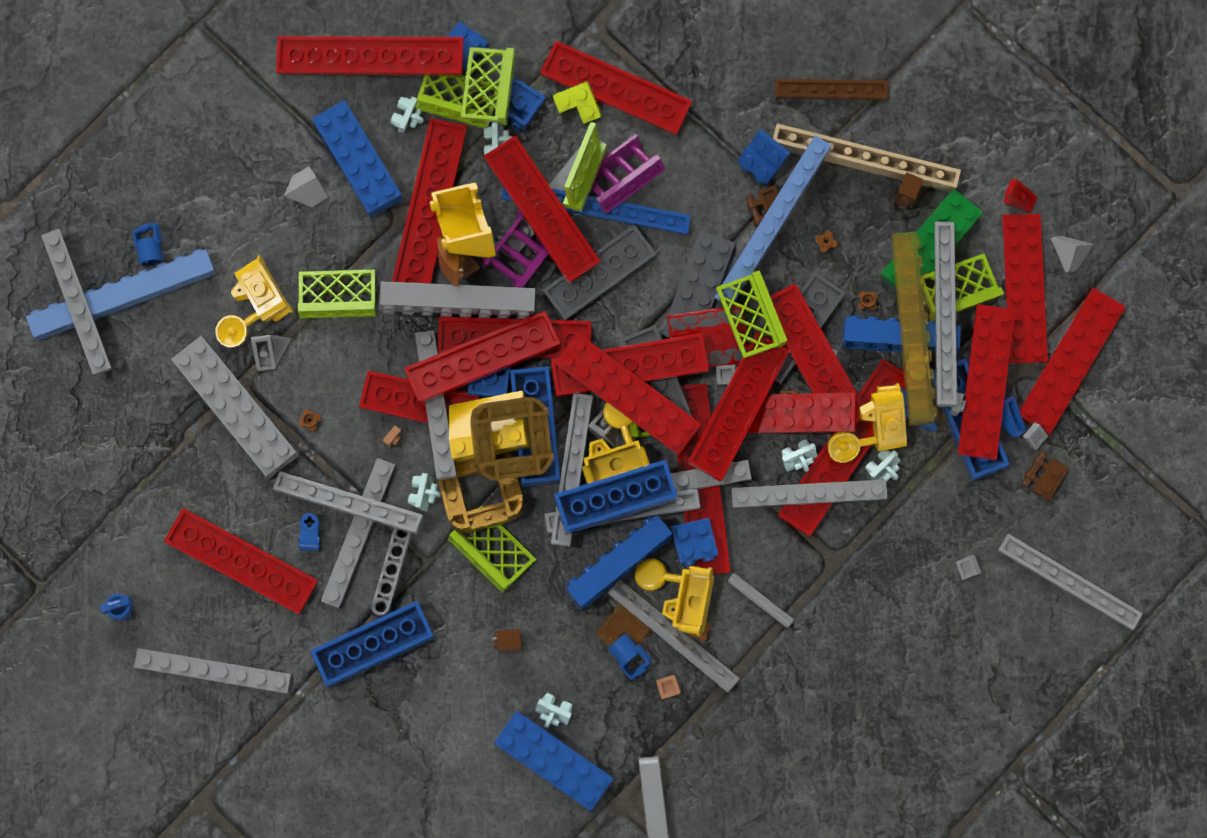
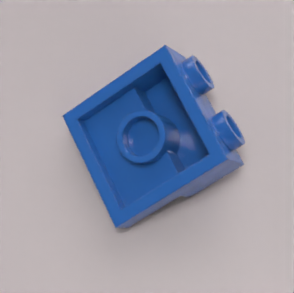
(471, 39)
(523, 104)
(763, 157)
(491, 385)
(694, 542)

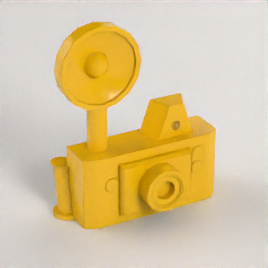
(265, 297)
(888, 426)
(616, 460)
(693, 595)

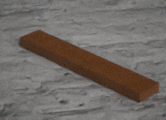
(831, 89)

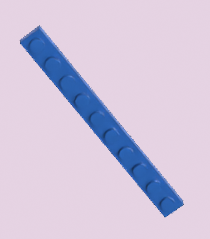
(629, 214)

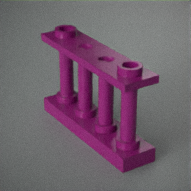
(631, 183)
(529, 265)

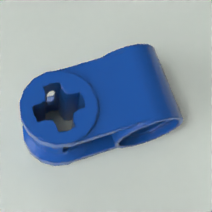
(309, 537)

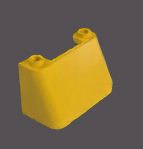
(463, 221)

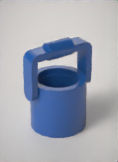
(148, 249)
(118, 607)
(626, 650)

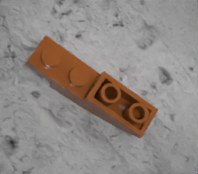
(450, 264)

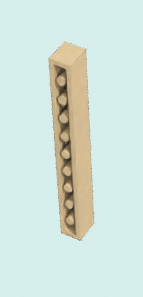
(870, 159)

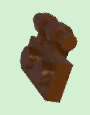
(766, 199)
(1049, 480)

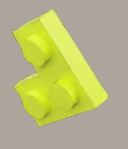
(582, 98)

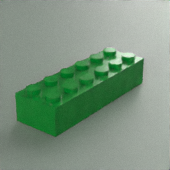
(952, 209)

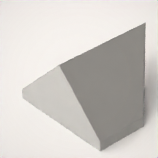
(306, 188)
(1071, 252)
(268, 350)
(604, 431)

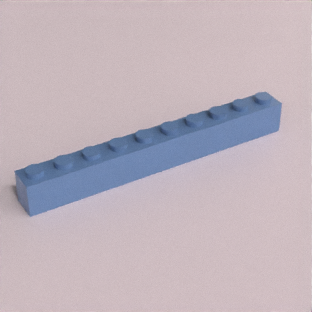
(777, 215)
(125, 293)

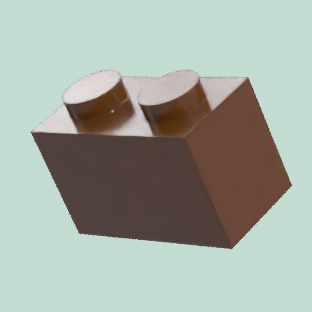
(908, 191)
(508, 641)

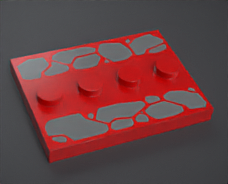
(717, 334)

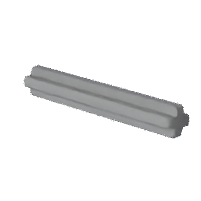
(760, 600)

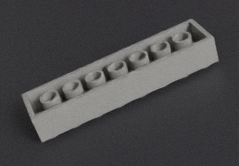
(461, 300)
(234, 407)

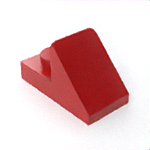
(1019, 196)

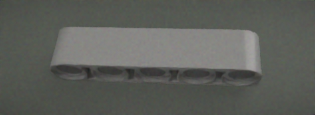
(392, 580)
(653, 797)

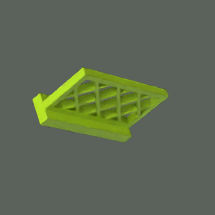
(505, 85)
(436, 104)
(584, 169)
(969, 300)
(336, 309)
(767, 309)
(483, 564)

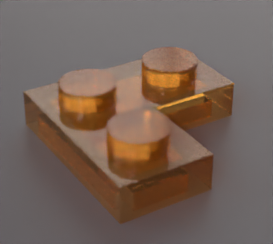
(622, 621)

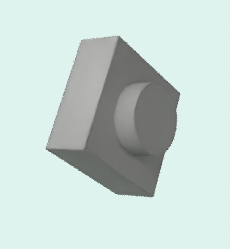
(724, 374)
(960, 405)
(1035, 436)
(968, 567)

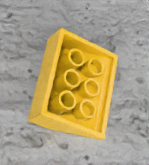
(507, 434)

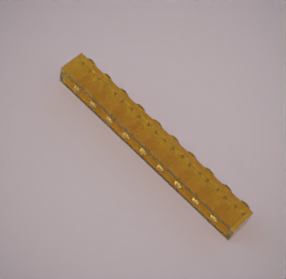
(912, 328)

